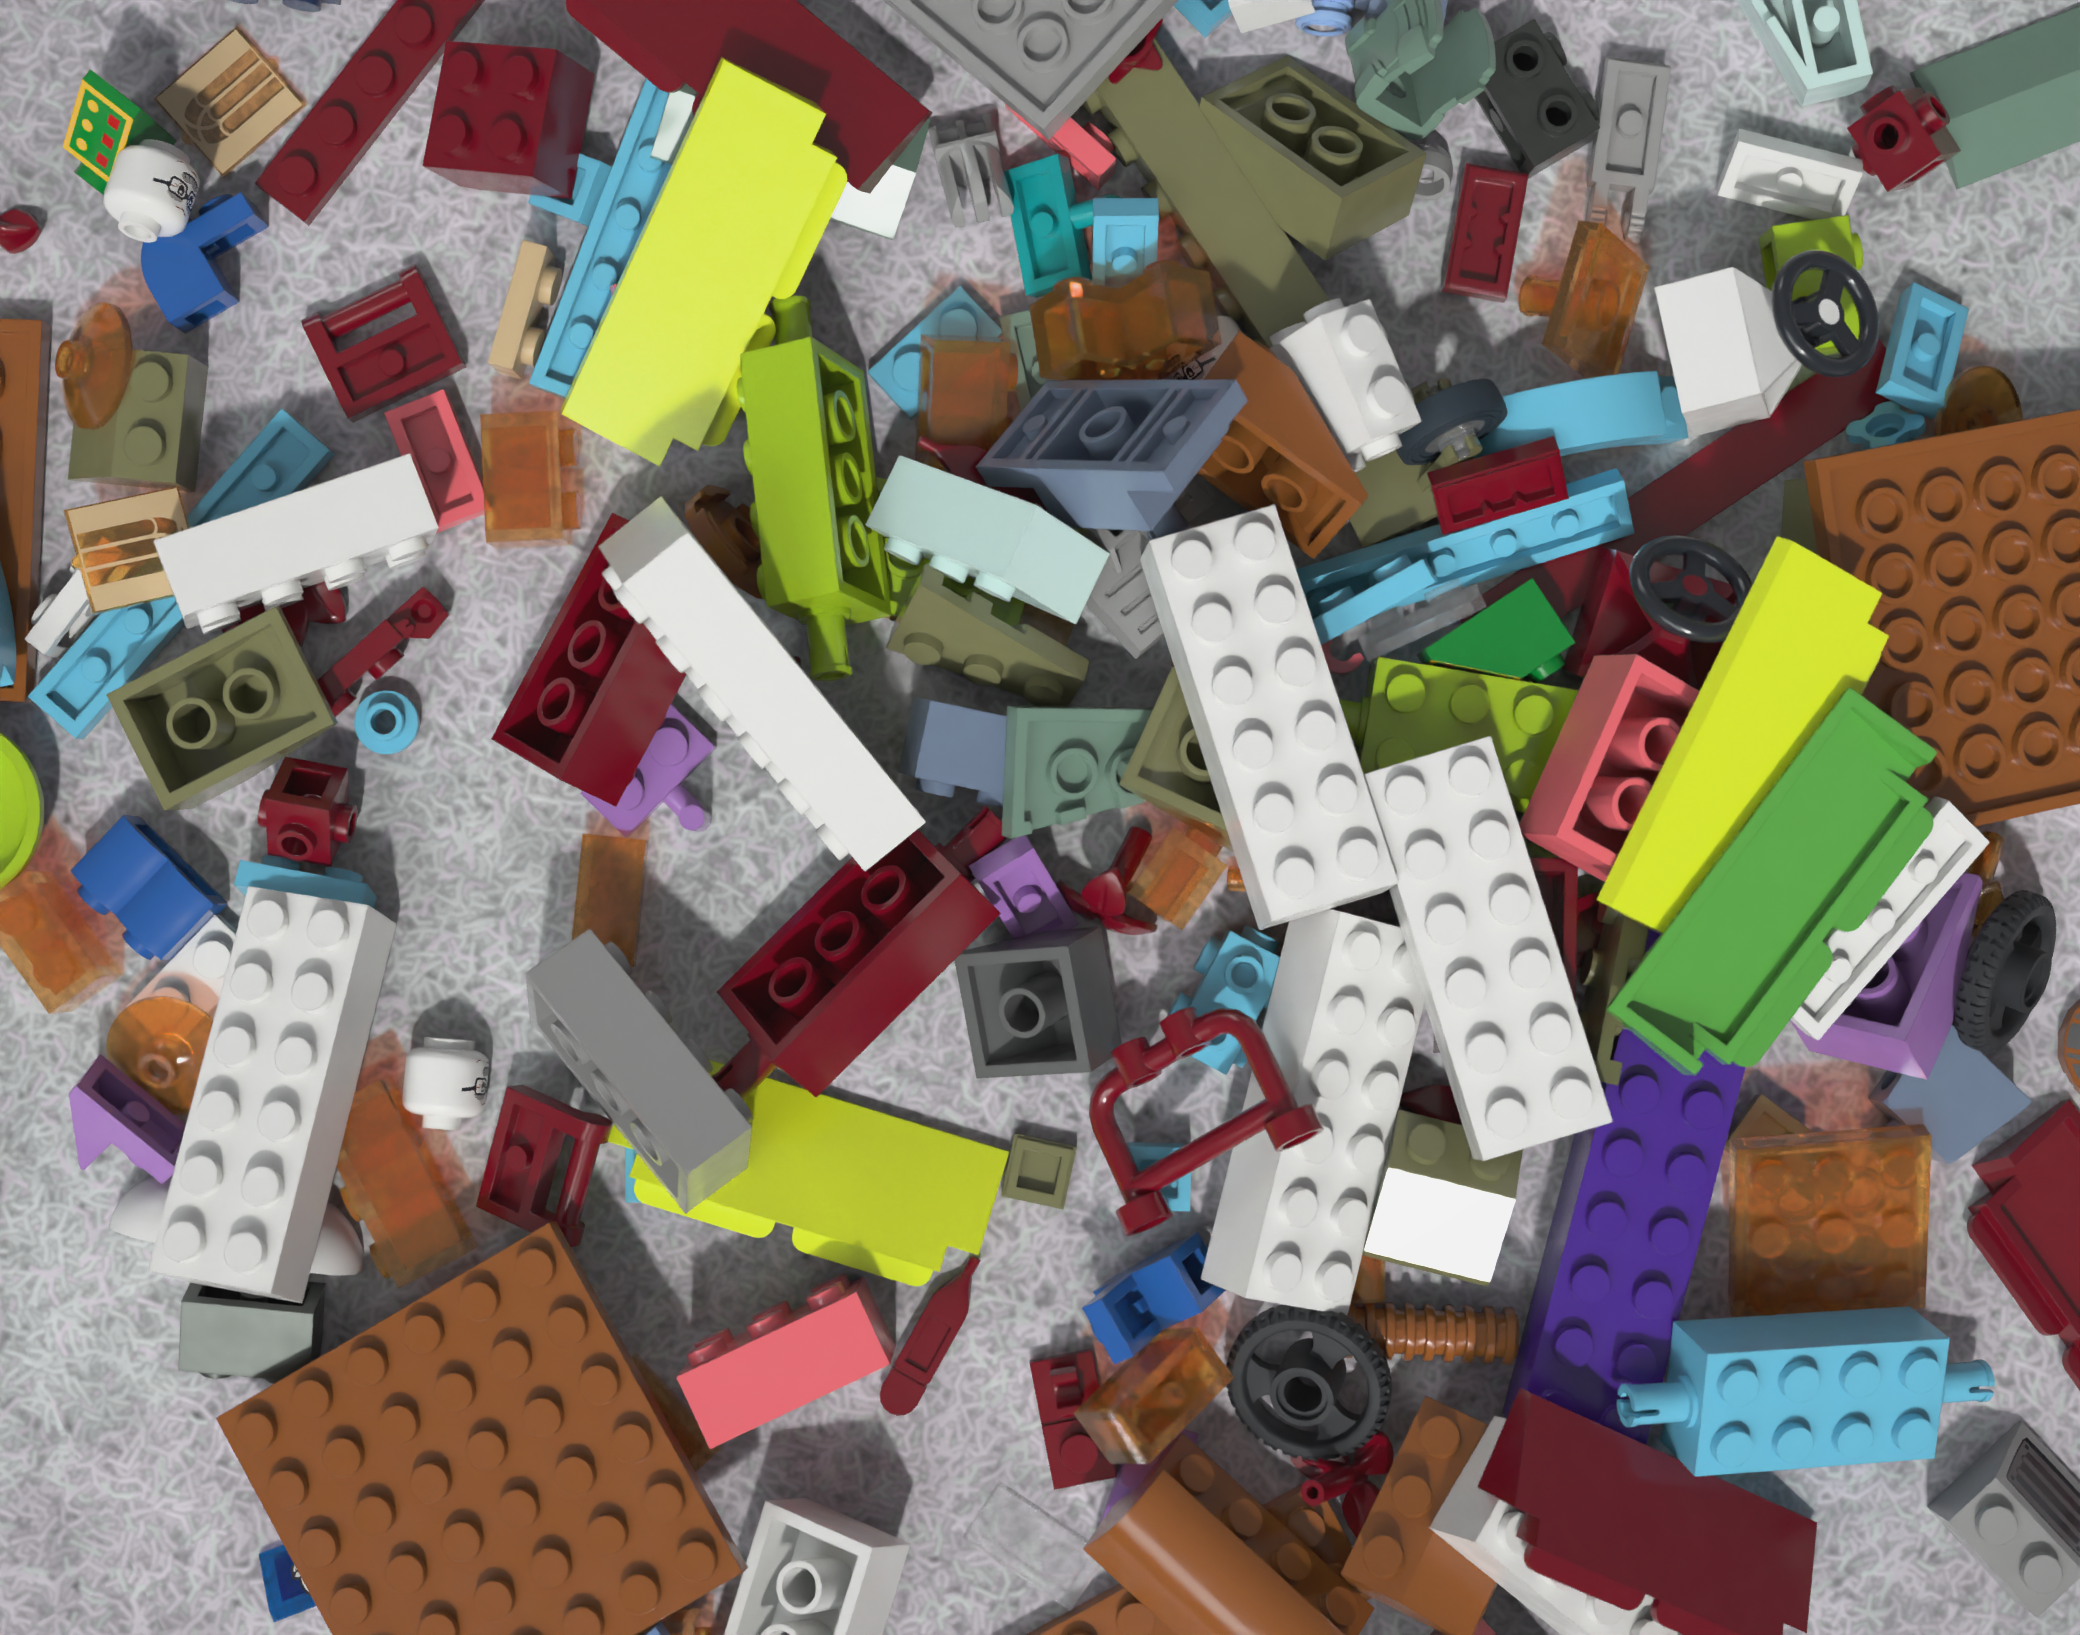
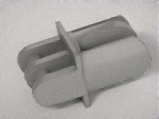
(968, 158)

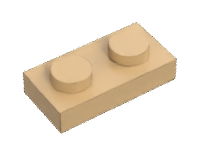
(532, 285)

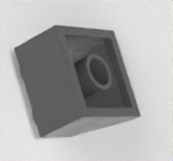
(1039, 1004)

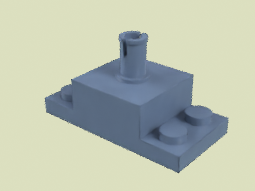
(1114, 449)

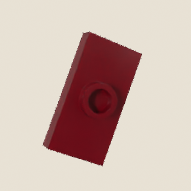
(1485, 233)
(1498, 485)

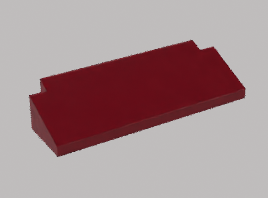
(683, 40)
(2033, 1224)
(1640, 1524)

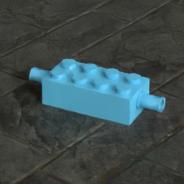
(1804, 1390)

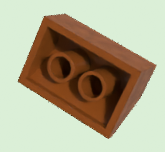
(1398, 1553)

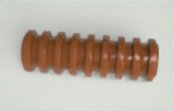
(1441, 1331)

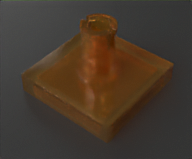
(1592, 302)

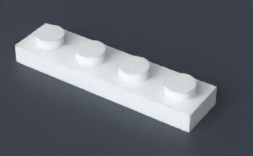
(1913, 894)

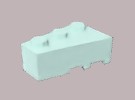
(1813, 45)
(987, 537)

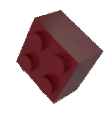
(509, 119)

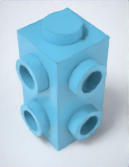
(1235, 976)

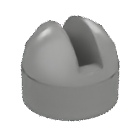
(1440, 162)

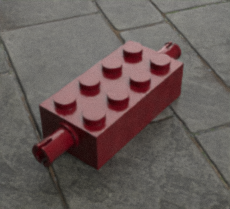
(857, 958)

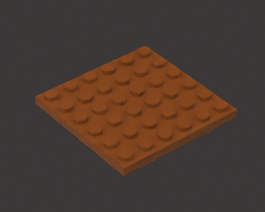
(1978, 602)
(484, 1466)

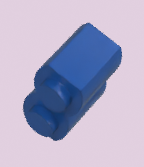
(146, 888)

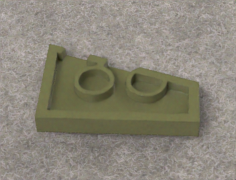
(1604, 973)

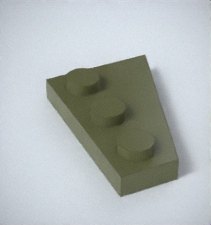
(968, 640)

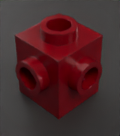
(1902, 136)
(298, 820)

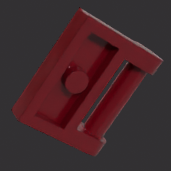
(392, 361)
(527, 1156)

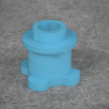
(1886, 426)

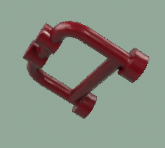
(1140, 1063)

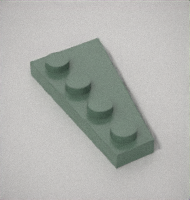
(1066, 763)

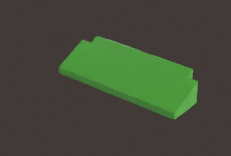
(1802, 863)

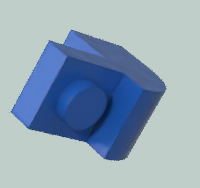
(184, 268)
(1151, 1297)

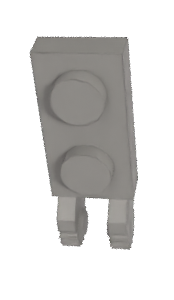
(1628, 139)

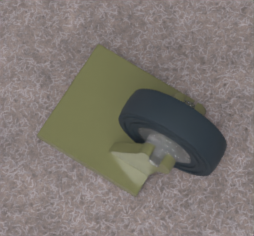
(1449, 434)

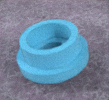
(406, 722)

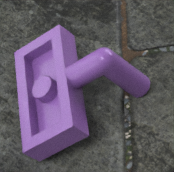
(659, 778)

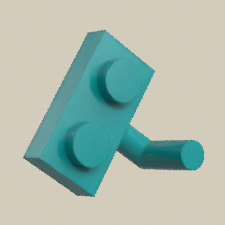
(1049, 223)

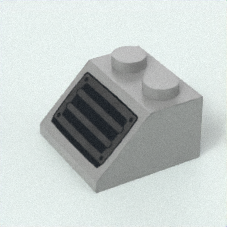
(2018, 1518)

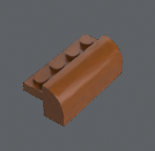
(1217, 1558)

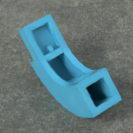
(1593, 414)

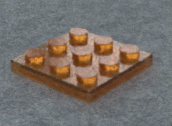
(1829, 1221)

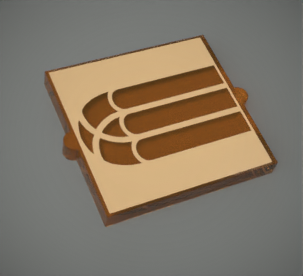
(230, 102)
(118, 548)

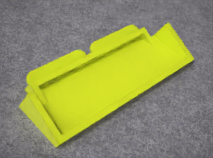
(716, 247)
(1769, 689)
(849, 1183)

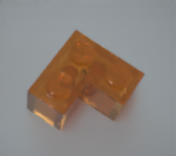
(1126, 331)

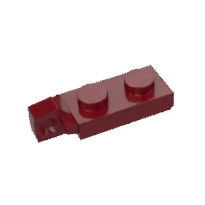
(379, 651)

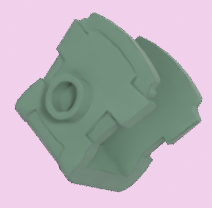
(1419, 63)

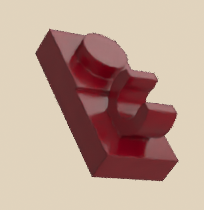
(1060, 1389)

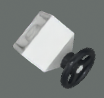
(1743, 344)

